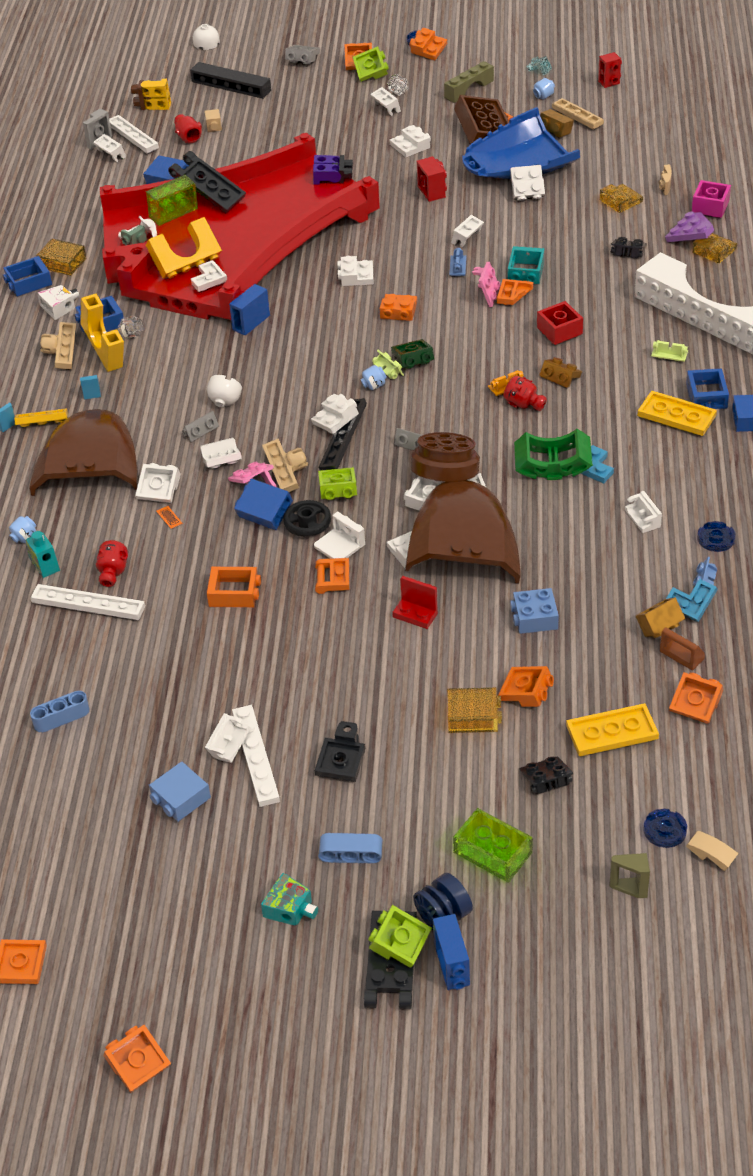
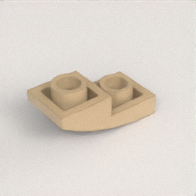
(665, 182)
(709, 846)

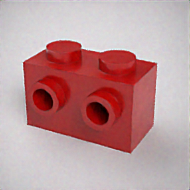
(609, 69)

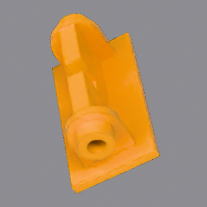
(498, 385)

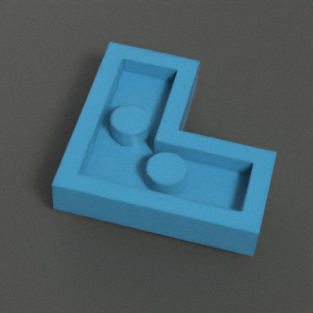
(599, 470)
(696, 603)

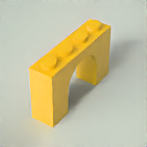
(170, 264)
(107, 345)

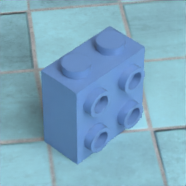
(534, 610)
(179, 791)

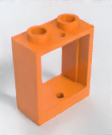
(229, 598)

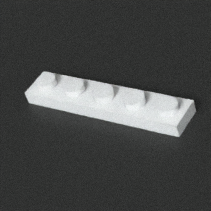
(133, 134)

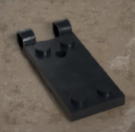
(213, 184)
(382, 981)

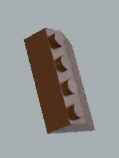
(479, 116)

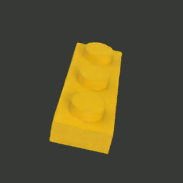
(41, 417)

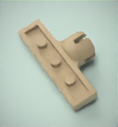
(61, 345)
(285, 464)

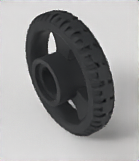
(306, 518)

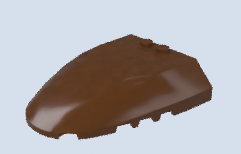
(87, 446)
(464, 525)

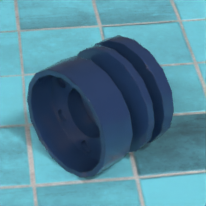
(443, 898)

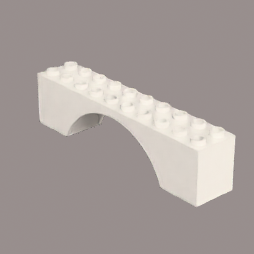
(665, 286)

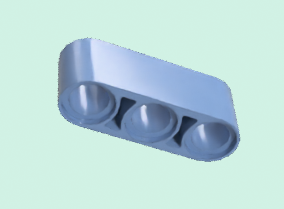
(59, 711)
(350, 848)

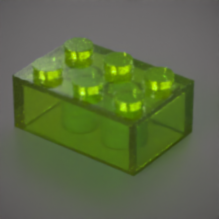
(172, 200)
(492, 845)

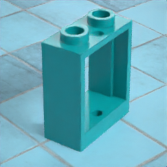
(519, 255)

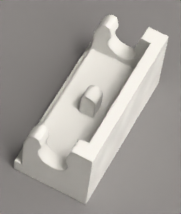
(386, 99)
(110, 146)
(466, 229)
(644, 512)
(227, 738)

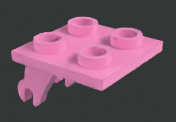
(488, 282)
(253, 469)

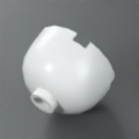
(205, 37)
(223, 391)

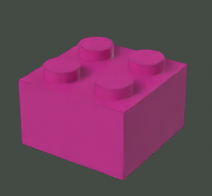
(711, 198)

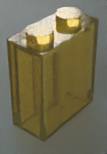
(62, 256)
(473, 710)

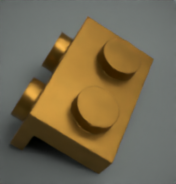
(559, 372)

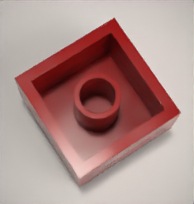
(431, 179)
(560, 322)

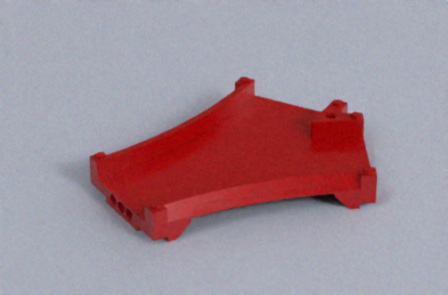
(255, 235)

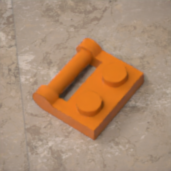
(338, 575)

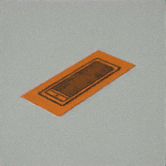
(169, 517)

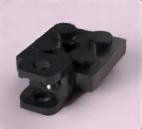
(346, 746)

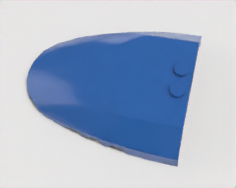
(517, 144)

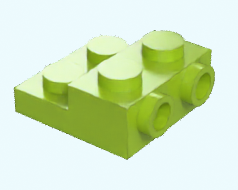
(371, 64)
(337, 483)
(399, 936)

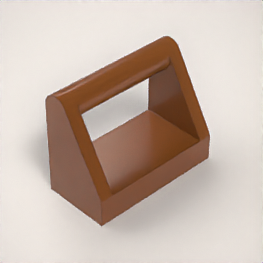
(681, 649)

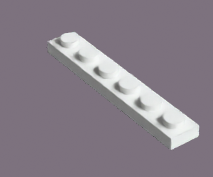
(88, 602)
(257, 759)

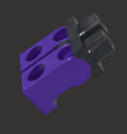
(331, 168)

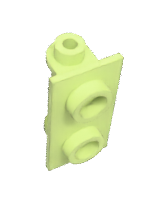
(662, 350)
(392, 368)

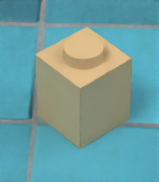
(213, 120)

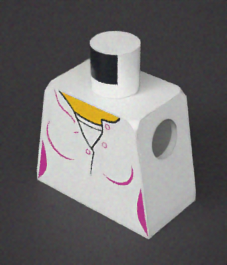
(57, 301)

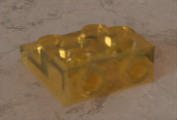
(620, 197)
(714, 247)

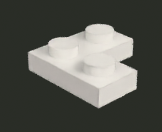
(210, 277)

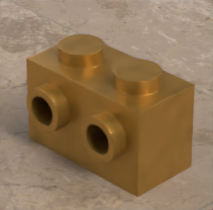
(556, 123)
(661, 615)

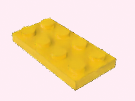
(677, 413)
(612, 729)

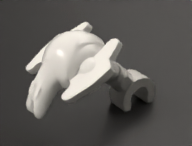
(149, 225)

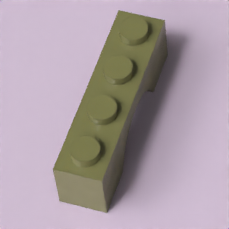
(481, 73)

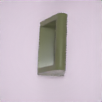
(634, 886)

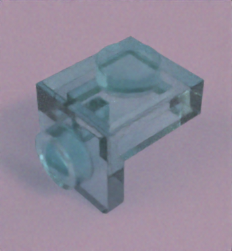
(541, 63)

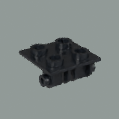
(623, 243)
(544, 773)

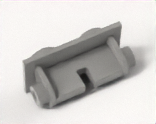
(200, 426)
(406, 439)

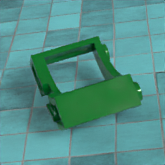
(553, 468)

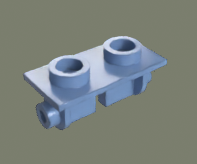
(458, 263)
(705, 572)

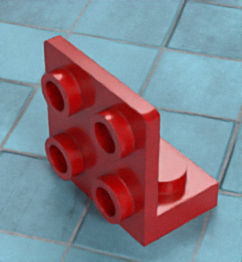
(417, 603)

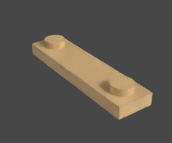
(577, 113)

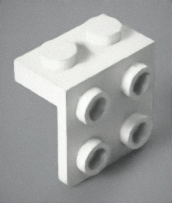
(343, 540)

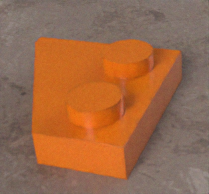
(513, 291)

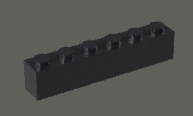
(230, 80)

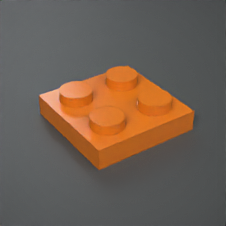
(21, 961)

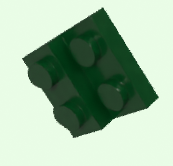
(413, 353)

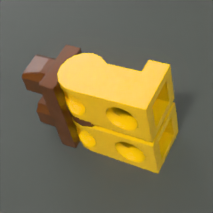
(152, 95)

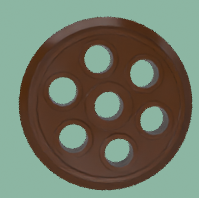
(445, 457)

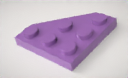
(691, 227)

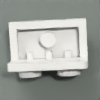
(220, 452)

